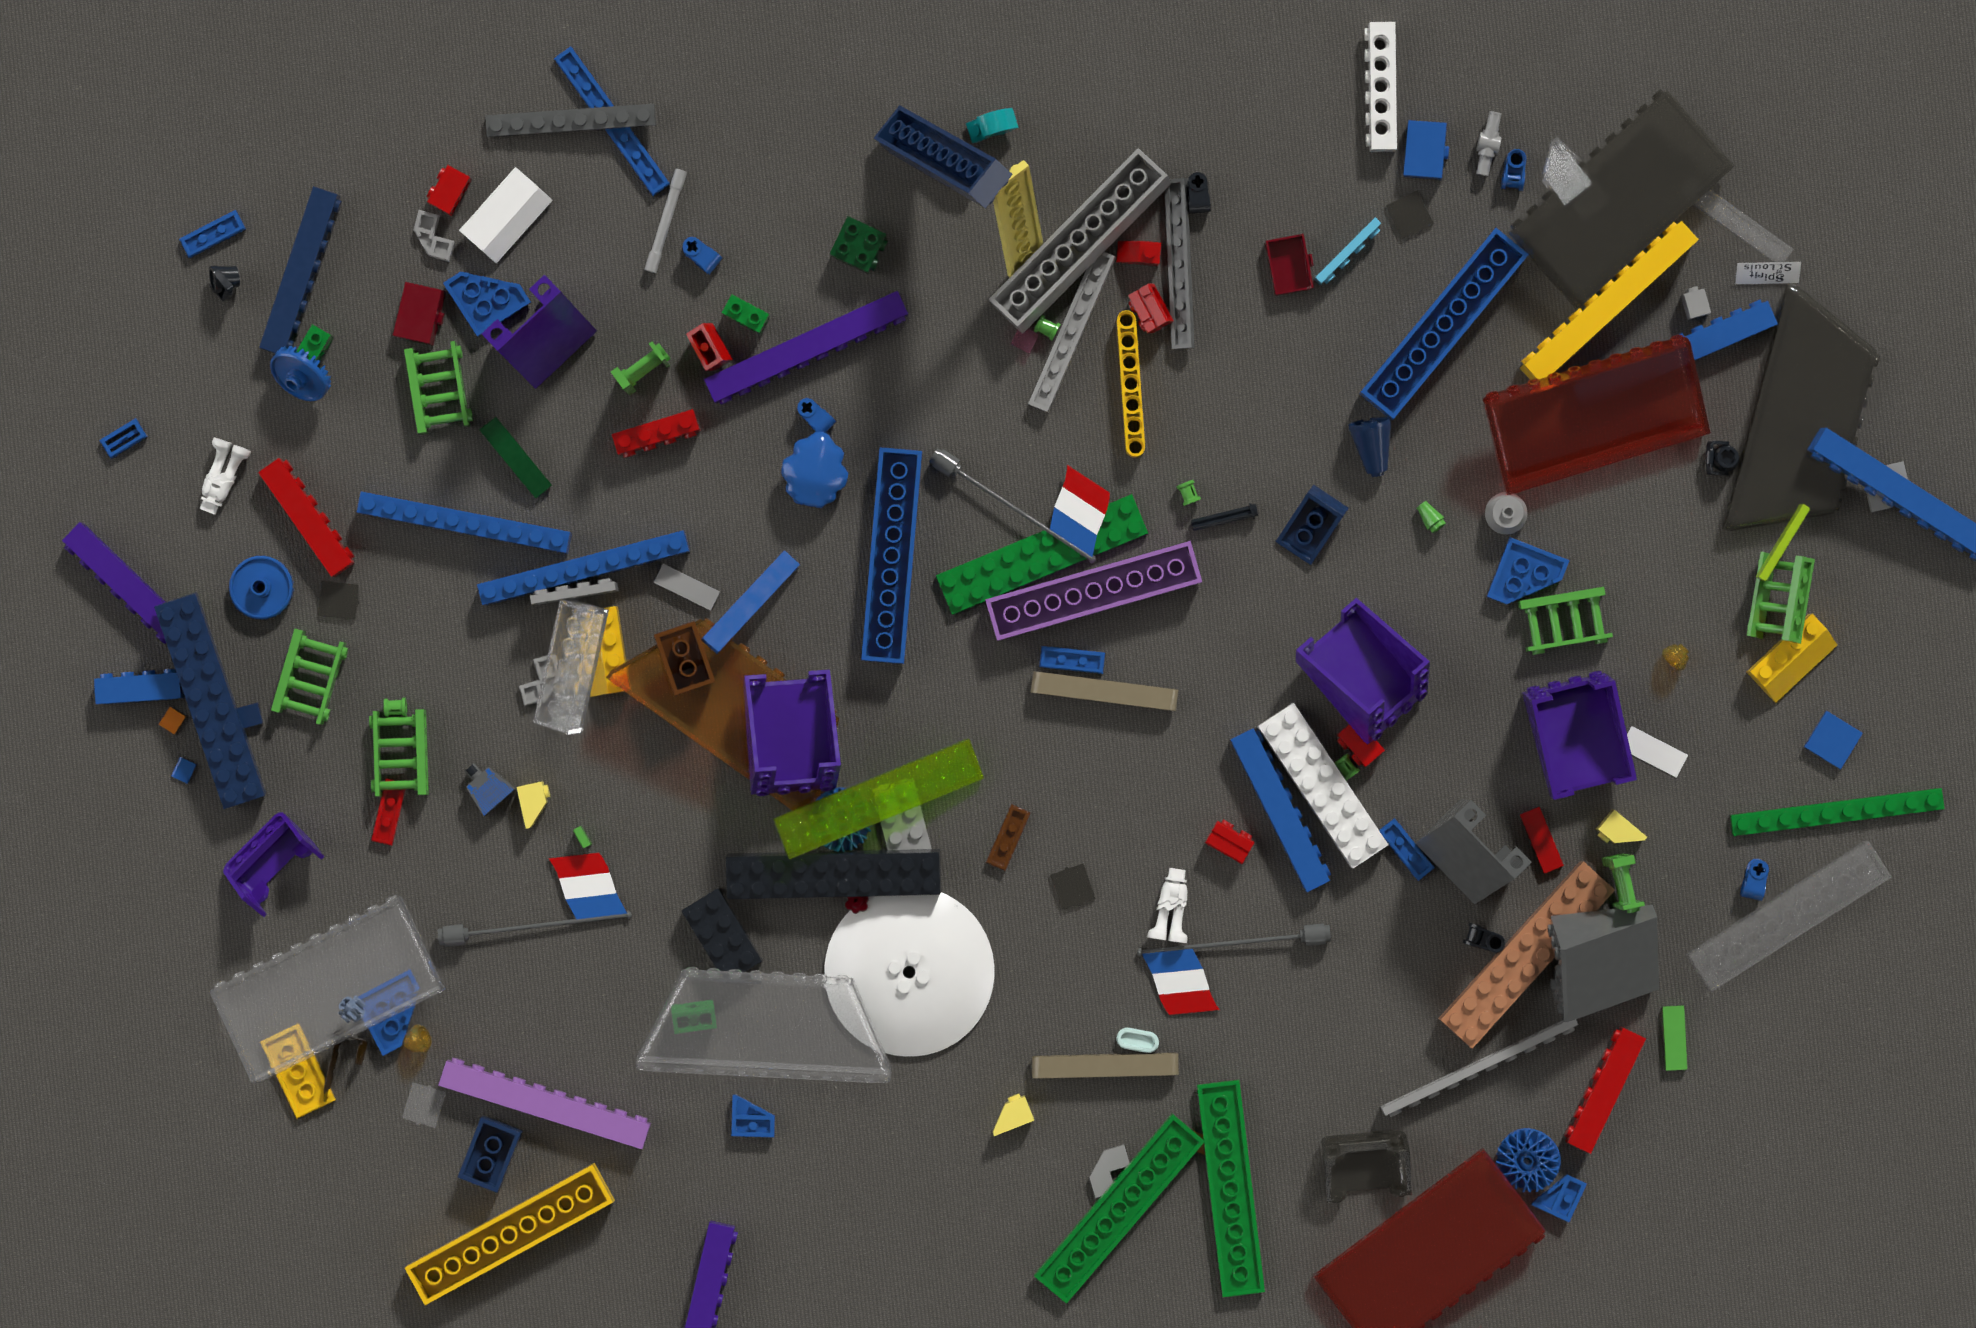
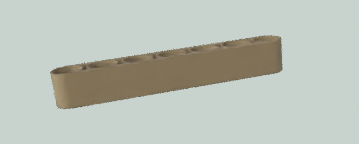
(1104, 691)
(1105, 1065)

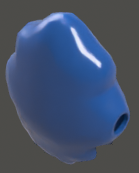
(814, 470)

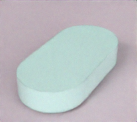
(1137, 1040)

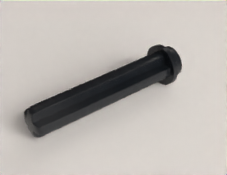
(1224, 517)

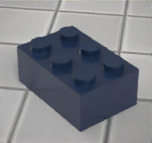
(490, 1154)

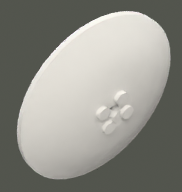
(949, 961)

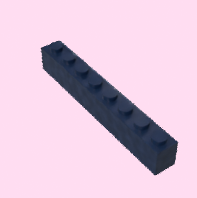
(300, 270)

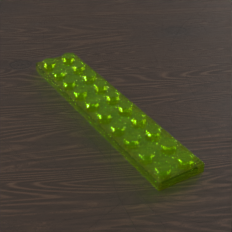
(878, 798)

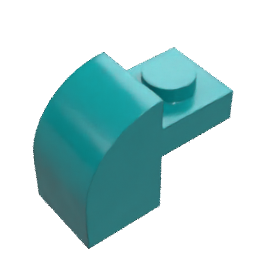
(992, 124)

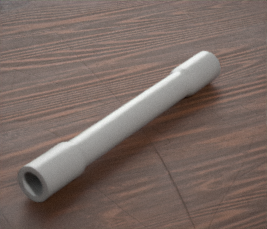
(675, 188)

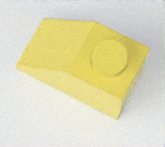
(532, 801)
(1618, 829)
(1013, 1114)

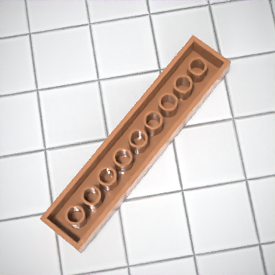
(1522, 957)

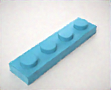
(1342, 259)

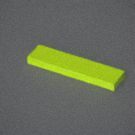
(1783, 542)

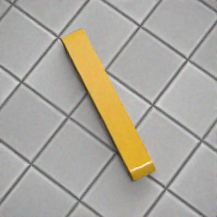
(1133, 373)

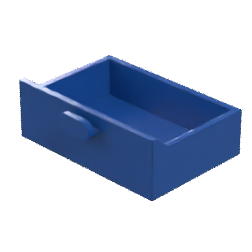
(1425, 150)

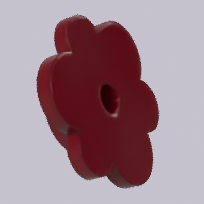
(860, 905)

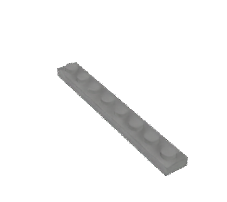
(1071, 332)

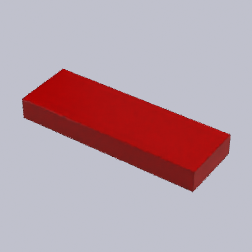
(388, 816)
(1541, 840)

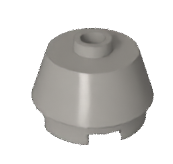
(1506, 513)

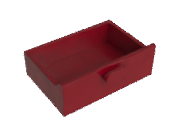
(1289, 264)
(419, 313)

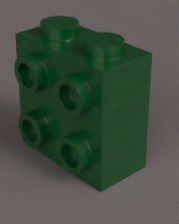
(858, 245)

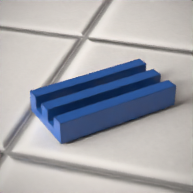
(139, 429)

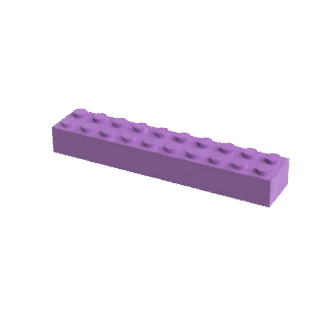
(1093, 590)

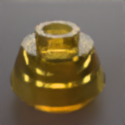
(1676, 656)
(417, 1039)

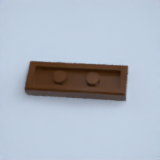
(1008, 837)

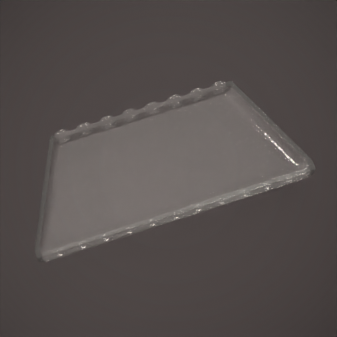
(765, 1028)

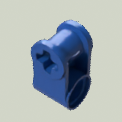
(1514, 172)
(704, 257)
(818, 418)
(1755, 884)

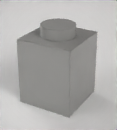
(1695, 303)

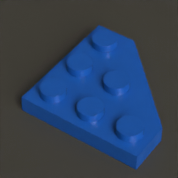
(485, 299)
(1524, 571)
(391, 1032)

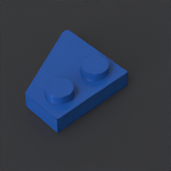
(751, 1119)
(1561, 1197)

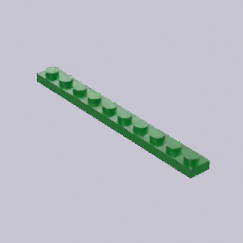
(1837, 812)

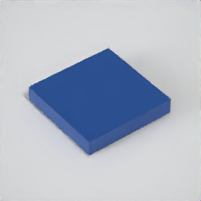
(1833, 740)

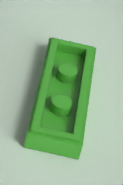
(1674, 1037)

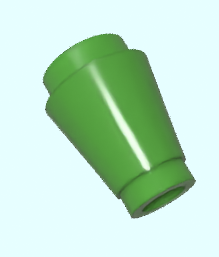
(1431, 517)

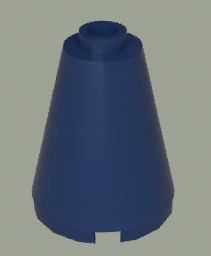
(1372, 443)

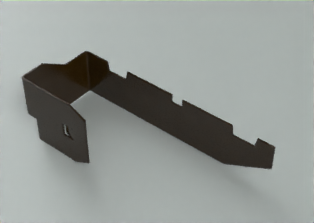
(360, 1052)

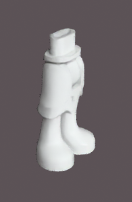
(218, 484)
(1172, 896)

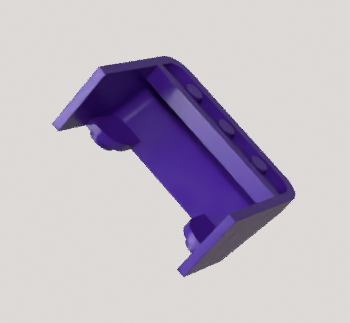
(265, 856)

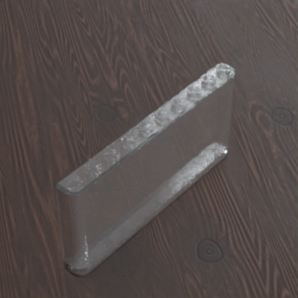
(291, 1003)

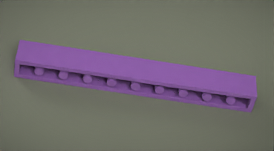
(545, 1104)

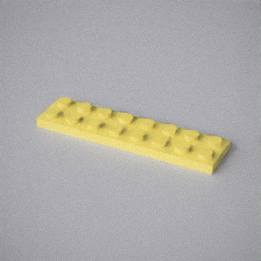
(1018, 218)

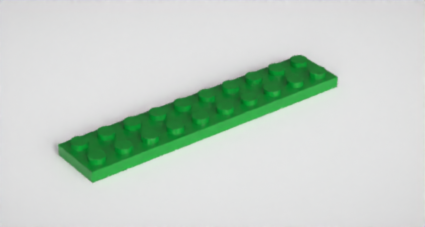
(1034, 559)
(1230, 1188)
(1119, 1208)

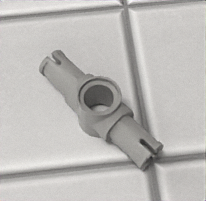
(1488, 143)

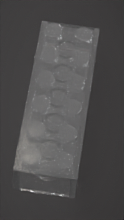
(570, 666)

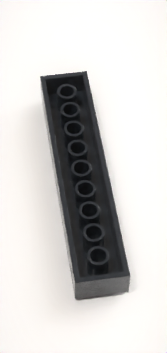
(834, 874)

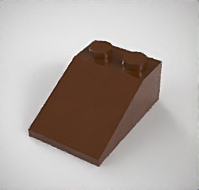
(684, 658)

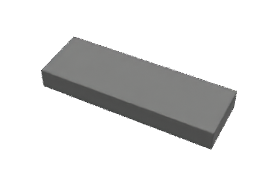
(687, 587)

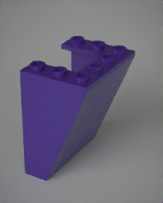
(545, 337)
(1366, 671)
(1579, 733)
(791, 734)

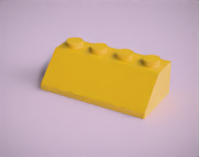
(610, 656)
(1789, 661)

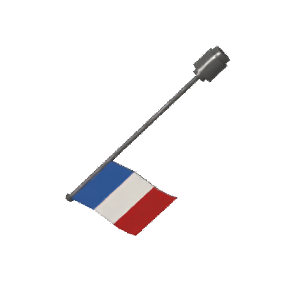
(1076, 511)
(585, 887)
(1183, 981)

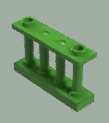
(629, 377)
(417, 380)
(1572, 600)
(1797, 601)
(294, 661)
(418, 741)
(1620, 868)

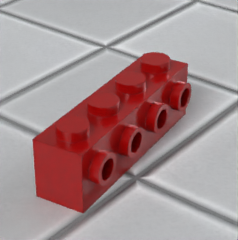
(656, 432)

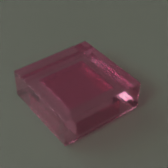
(1025, 341)

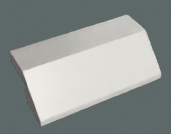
(505, 215)

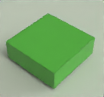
(582, 837)

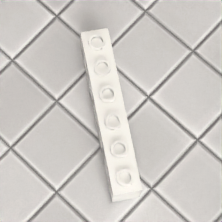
(1386, 32)

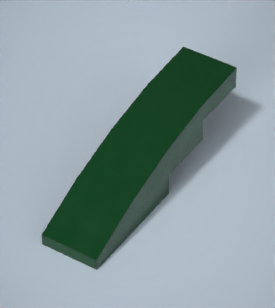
(515, 457)

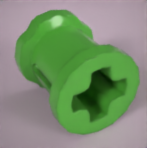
(1047, 327)
(1188, 492)
(395, 707)
(1346, 767)

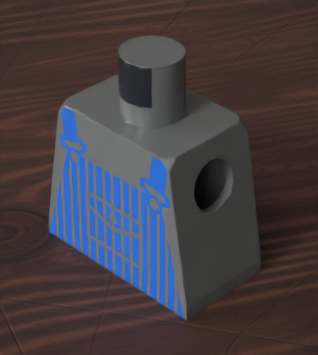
(487, 788)

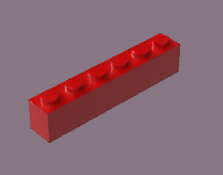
(306, 517)
(1605, 1089)

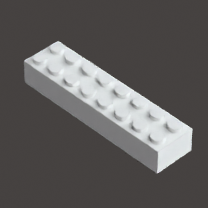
(1322, 785)

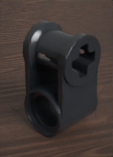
(1198, 197)
(1482, 938)

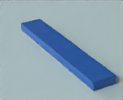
(750, 602)

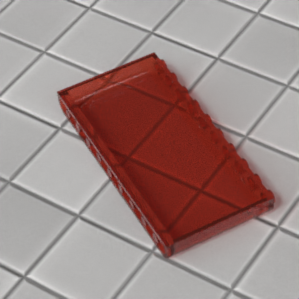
(1596, 414)
(1432, 1249)

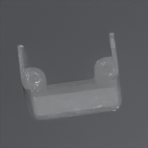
(1563, 172)

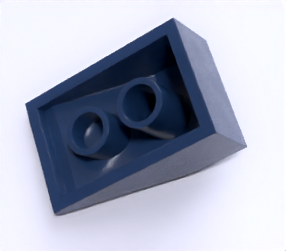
(1312, 524)

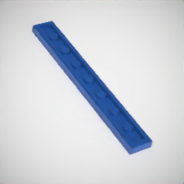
(622, 137)

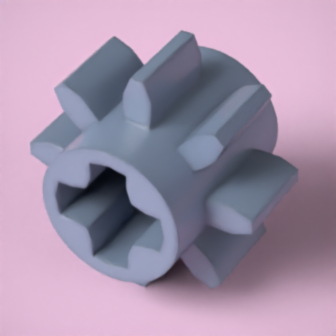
(351, 1009)

